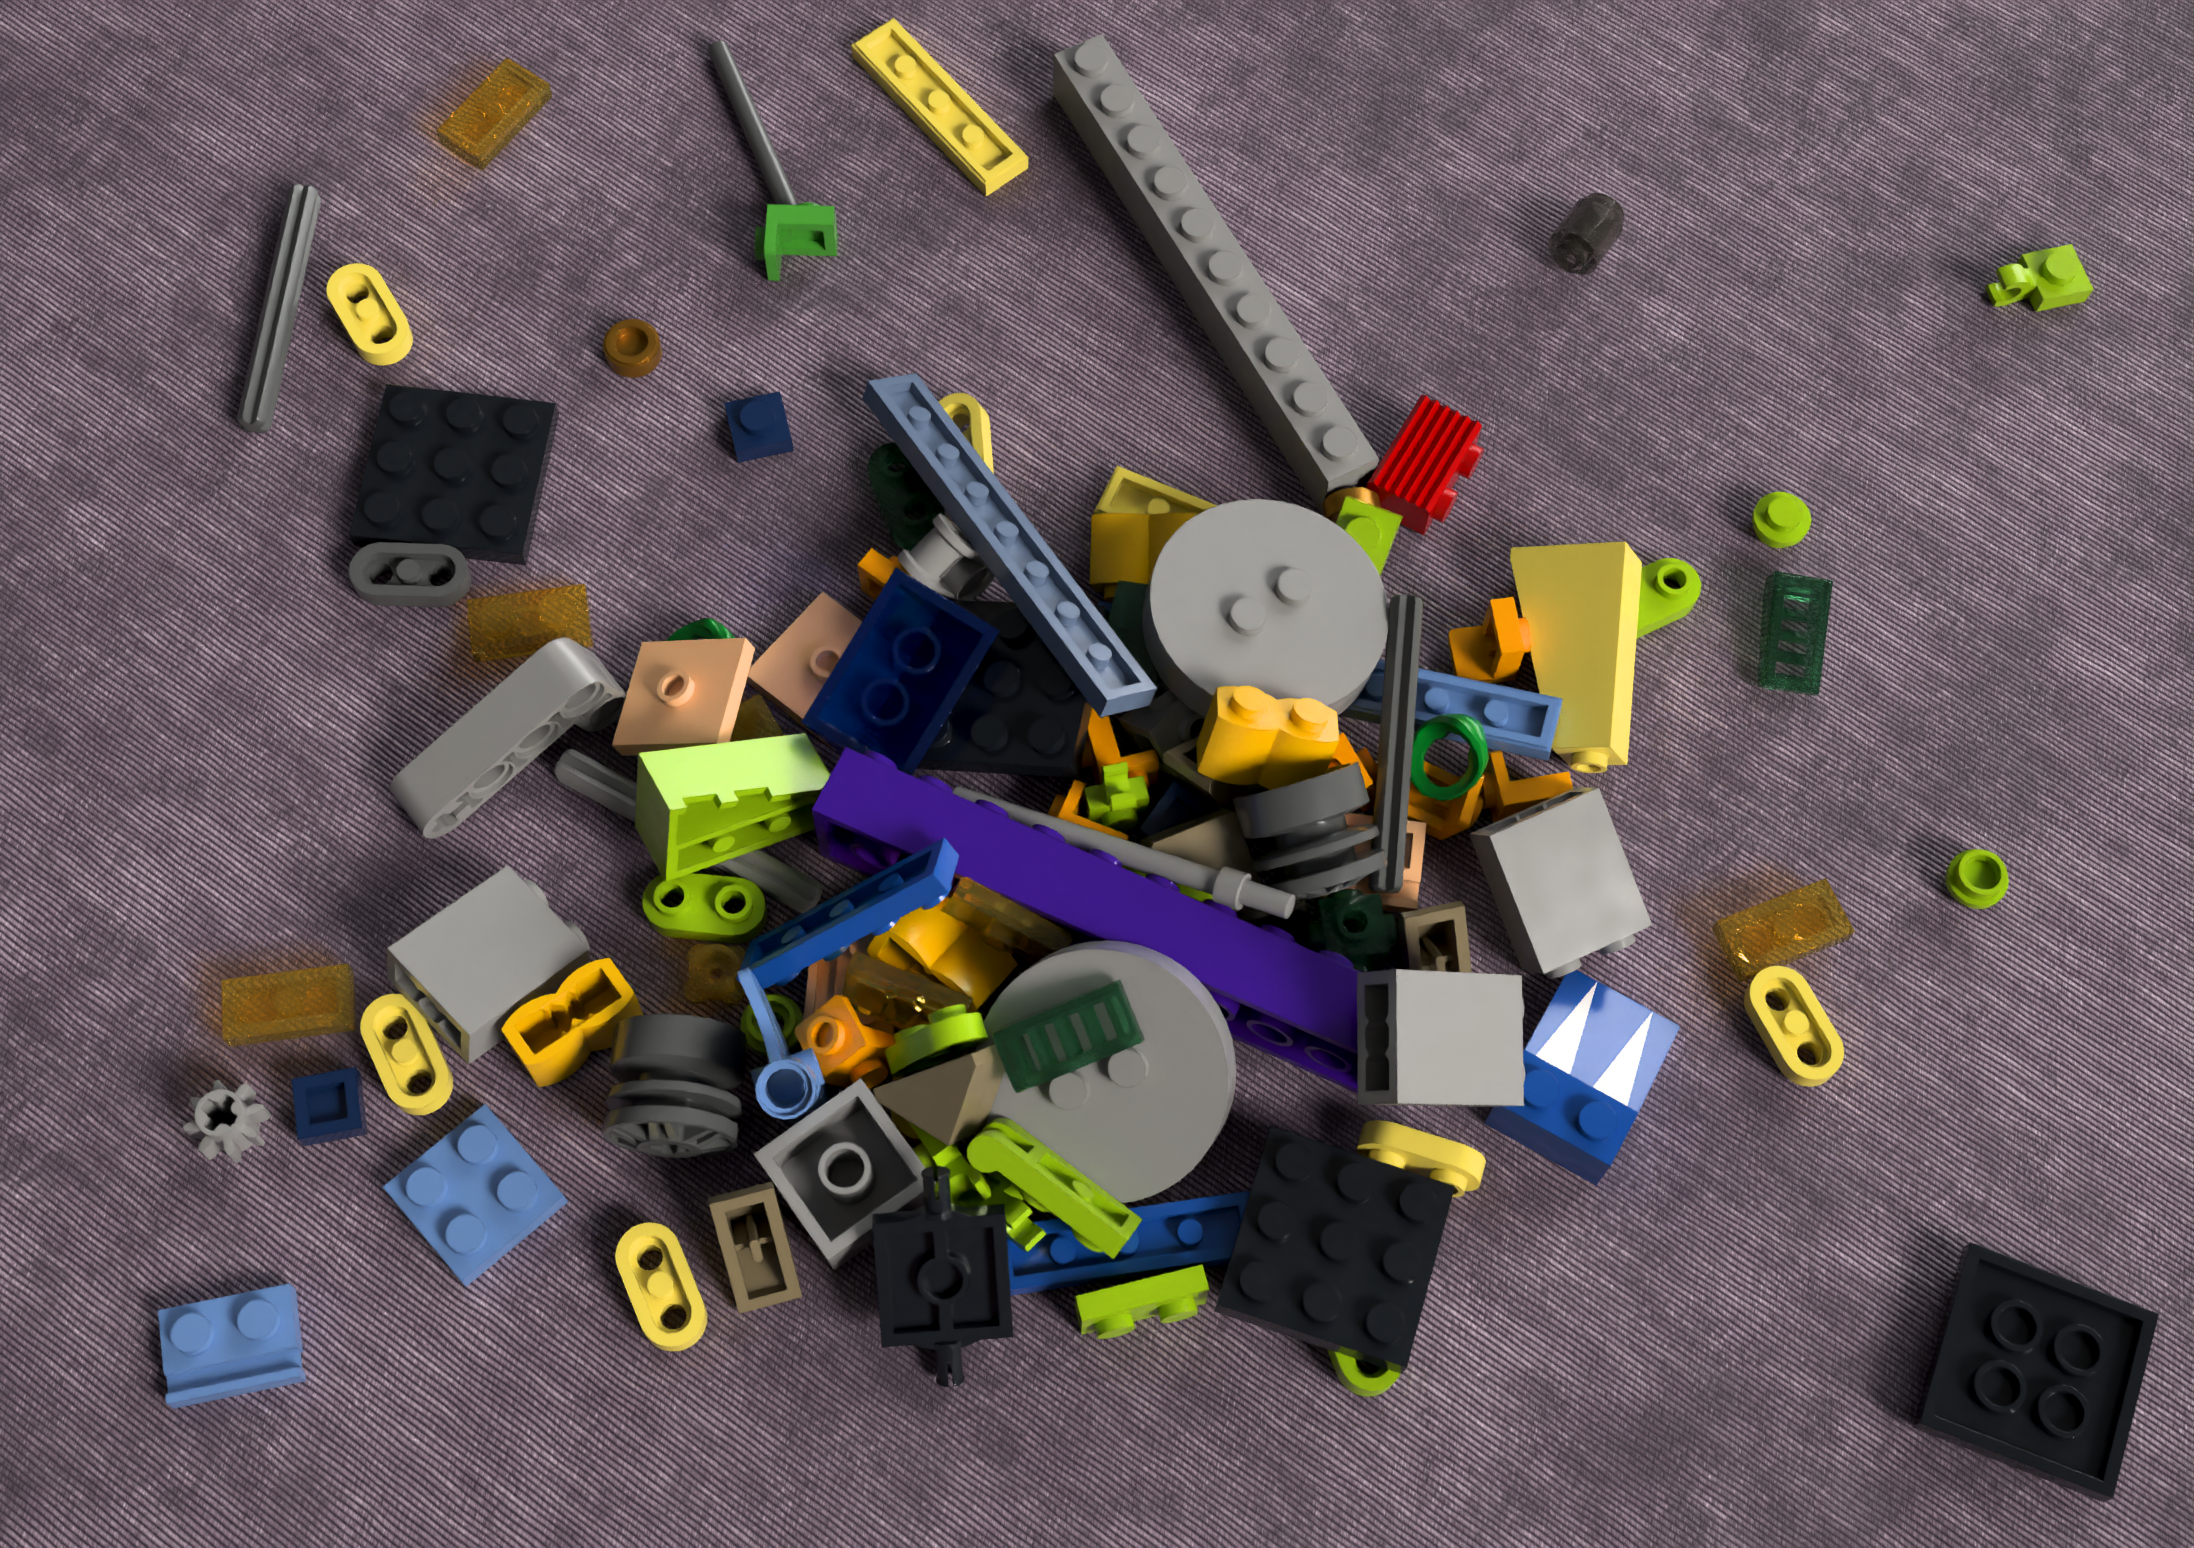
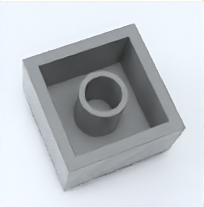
(842, 1170)

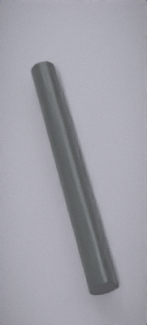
(751, 124)

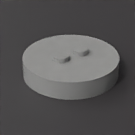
(1264, 603)
(1139, 1113)

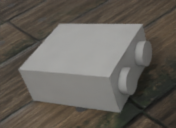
(1561, 882)
(485, 960)
(1440, 1038)

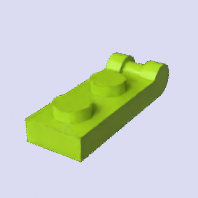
(1053, 1185)

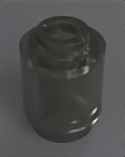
(1586, 233)

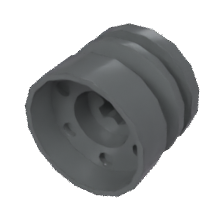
(1312, 832)
(675, 1086)

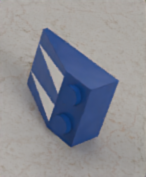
(1586, 1076)

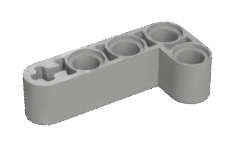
(505, 733)

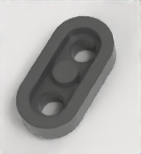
(413, 573)

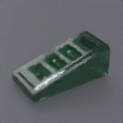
(1800, 588)
(1018, 1059)

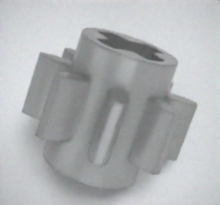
(221, 1104)

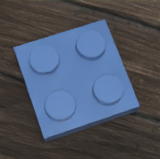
(475, 1195)

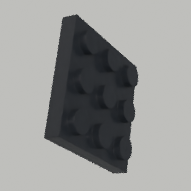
(456, 472)
(1017, 708)
(1335, 1250)
(2037, 1372)

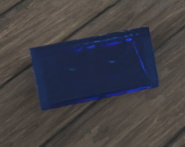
(900, 674)

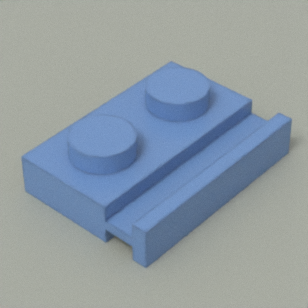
(231, 1345)

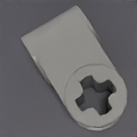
(947, 562)

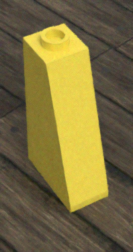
(1583, 643)

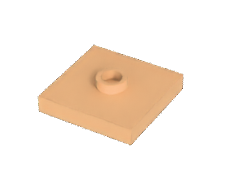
(804, 657)
(683, 694)

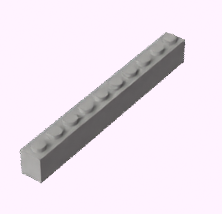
(1212, 272)

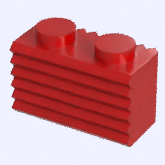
(1426, 463)

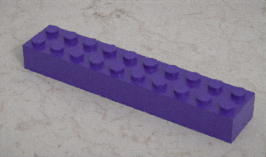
(1265, 984)

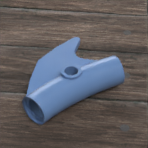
(789, 1084)

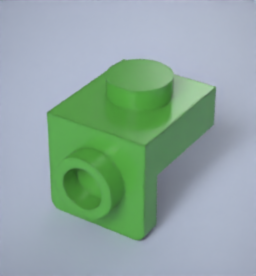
(795, 231)

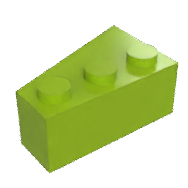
(725, 799)

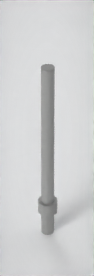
(1226, 885)

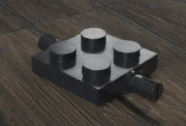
(942, 1275)

